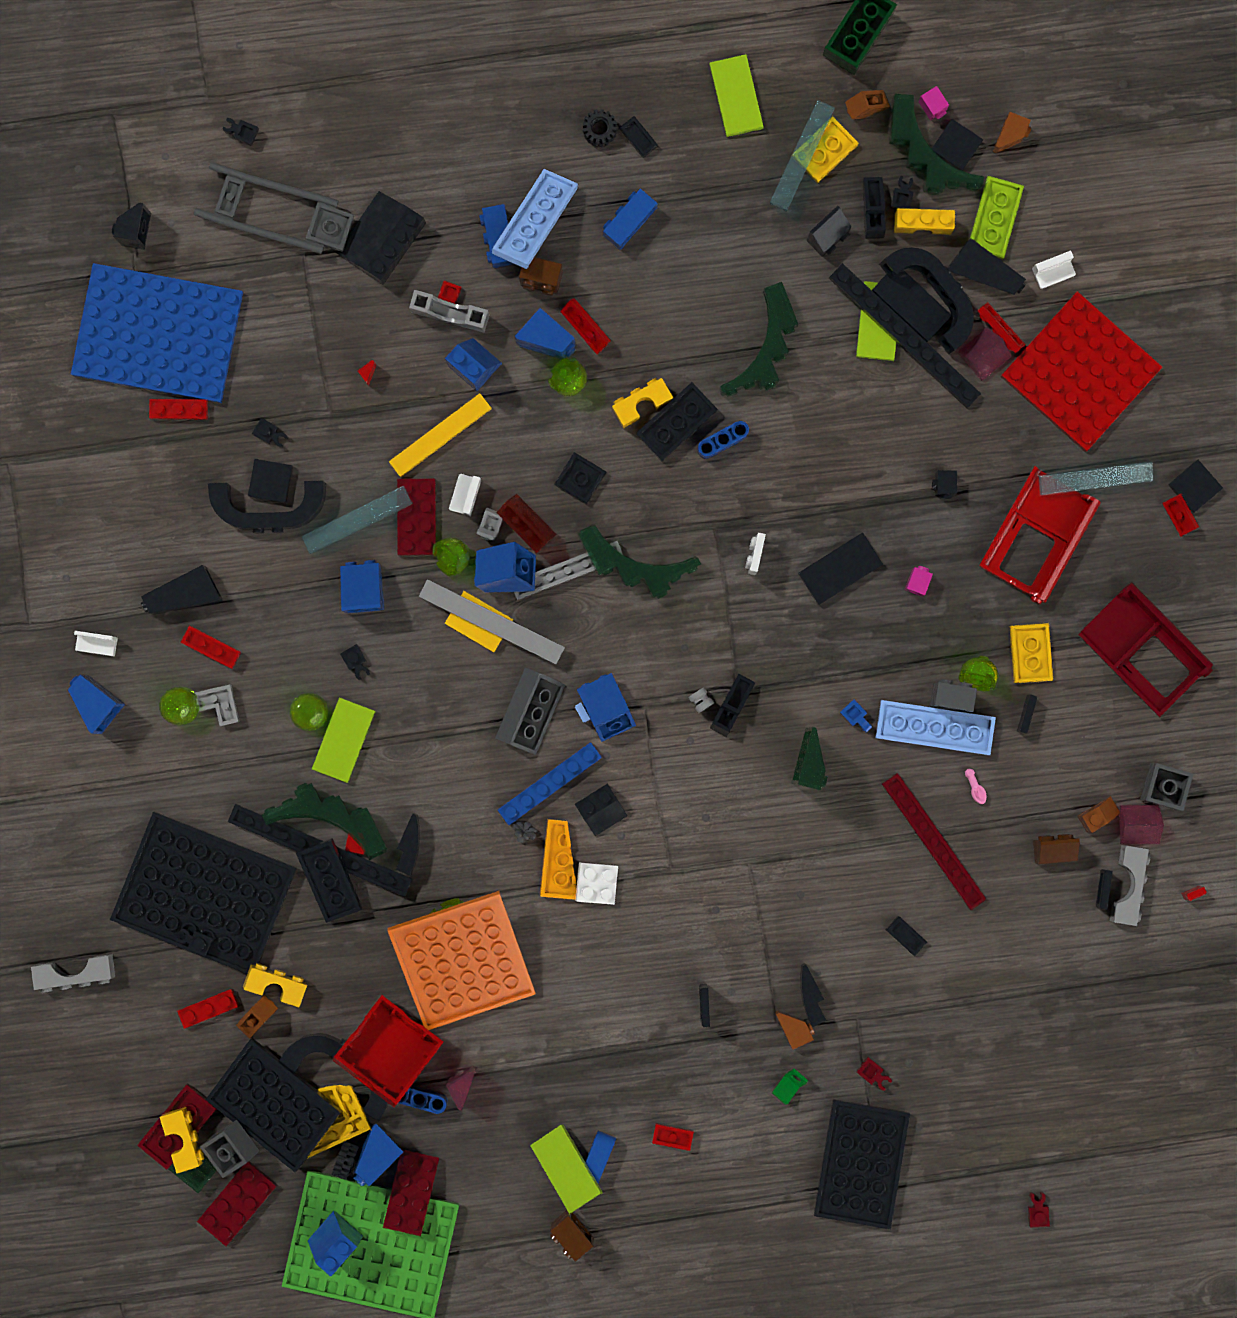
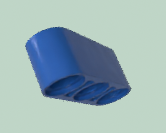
(732, 437)
(427, 1105)
(599, 1154)

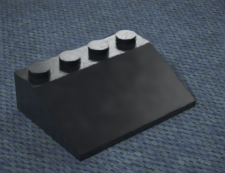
(382, 237)

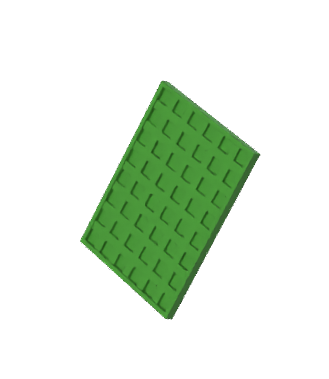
(387, 1266)

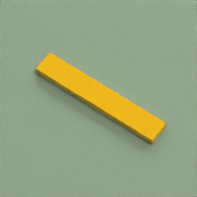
(440, 435)

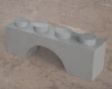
(460, 315)
(1127, 909)
(49, 975)

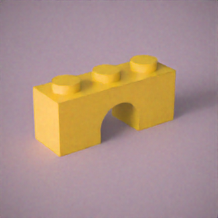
(924, 219)
(655, 392)
(259, 978)
(179, 1123)

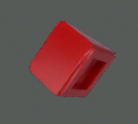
(367, 371)

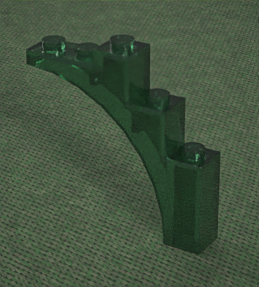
(920, 155)
(762, 371)
(655, 576)
(332, 810)

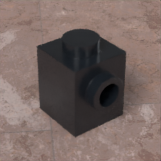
(945, 484)

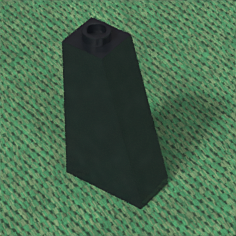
(983, 267)
(184, 592)

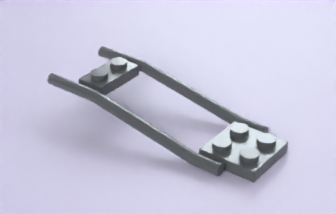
(328, 224)

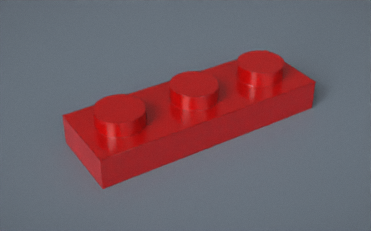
(585, 326)
(1001, 328)
(178, 409)
(210, 647)
(208, 1008)

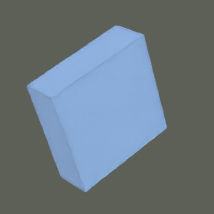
(582, 712)

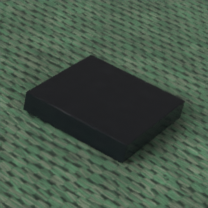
(957, 145)
(580, 478)
(270, 481)
(1195, 485)
(704, 1005)

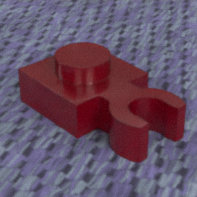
(872, 1072)
(1038, 1213)

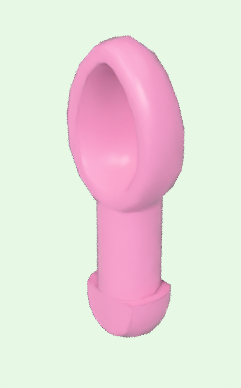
(978, 792)

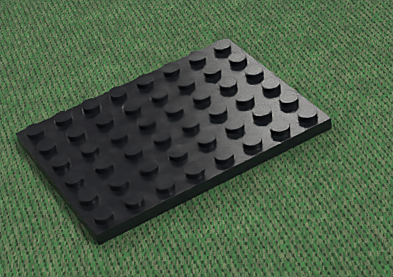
(204, 886)

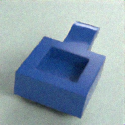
(854, 714)

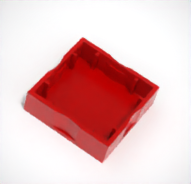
(387, 1051)

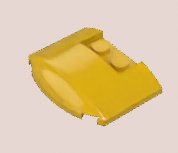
(349, 1123)

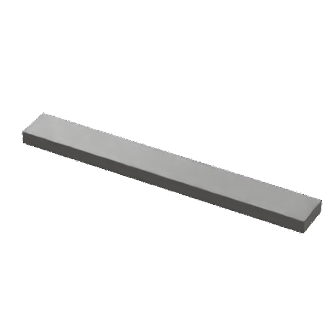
(491, 622)

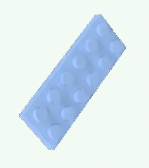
(534, 218)
(935, 727)

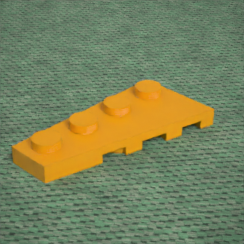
(557, 869)

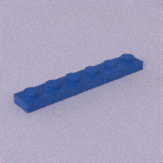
(549, 783)

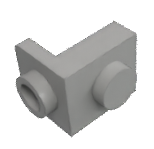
(490, 525)

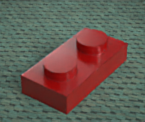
(1180, 515)
(672, 1136)

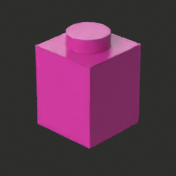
(934, 103)
(919, 581)

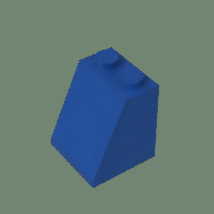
(545, 336)
(472, 363)
(505, 569)
(361, 587)
(94, 703)
(606, 707)
(375, 1157)
(333, 1243)

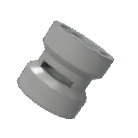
(697, 697)

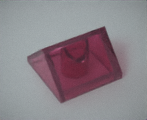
(985, 353)
(1140, 824)
(460, 1085)

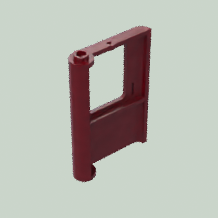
(1125, 627)

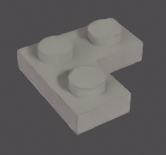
(221, 699)

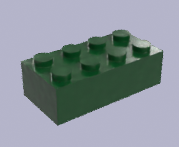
(858, 32)

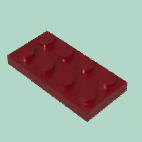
(417, 521)
(161, 1146)
(411, 1193)
(237, 1203)

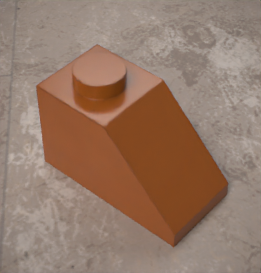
(866, 104)
(1012, 132)
(1099, 815)
(257, 1016)
(795, 1029)

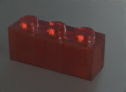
(526, 523)

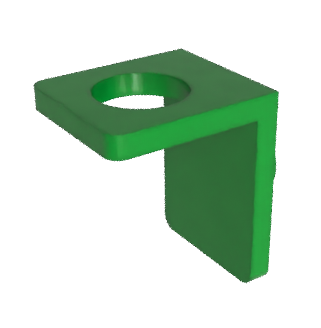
(789, 1086)

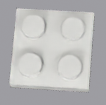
(753, 561)
(596, 883)

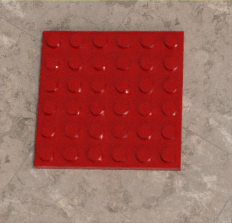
(1081, 371)

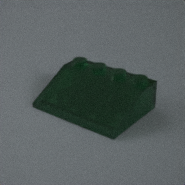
(810, 764)

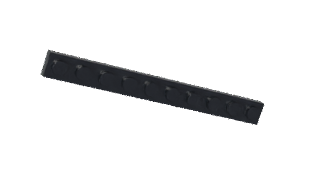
(904, 335)
(299, 840)

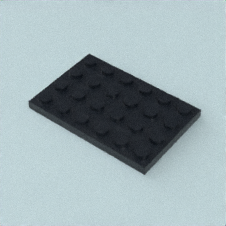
(274, 1105)
(861, 1164)

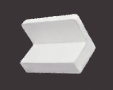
(1054, 270)
(465, 494)
(96, 643)

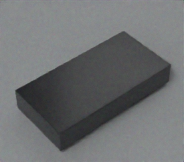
(638, 137)
(1027, 714)
(1104, 889)
(906, 935)

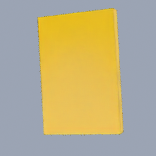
(831, 150)
(473, 631)
(1031, 653)

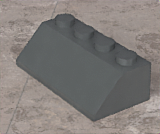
(530, 711)

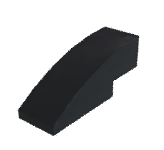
(874, 207)
(732, 705)
(410, 846)
(810, 997)

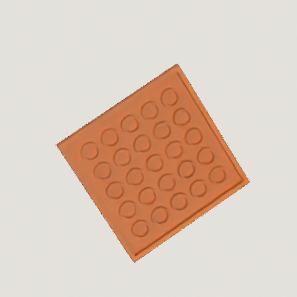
(461, 960)

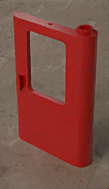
(1056, 515)

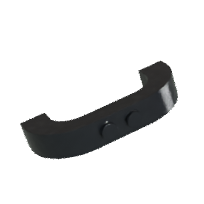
(945, 286)
(276, 521)
(330, 1045)

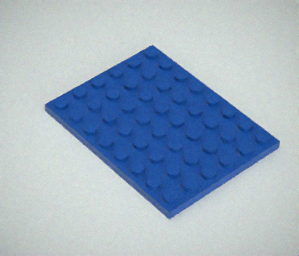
(157, 333)

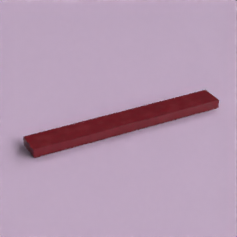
(933, 841)

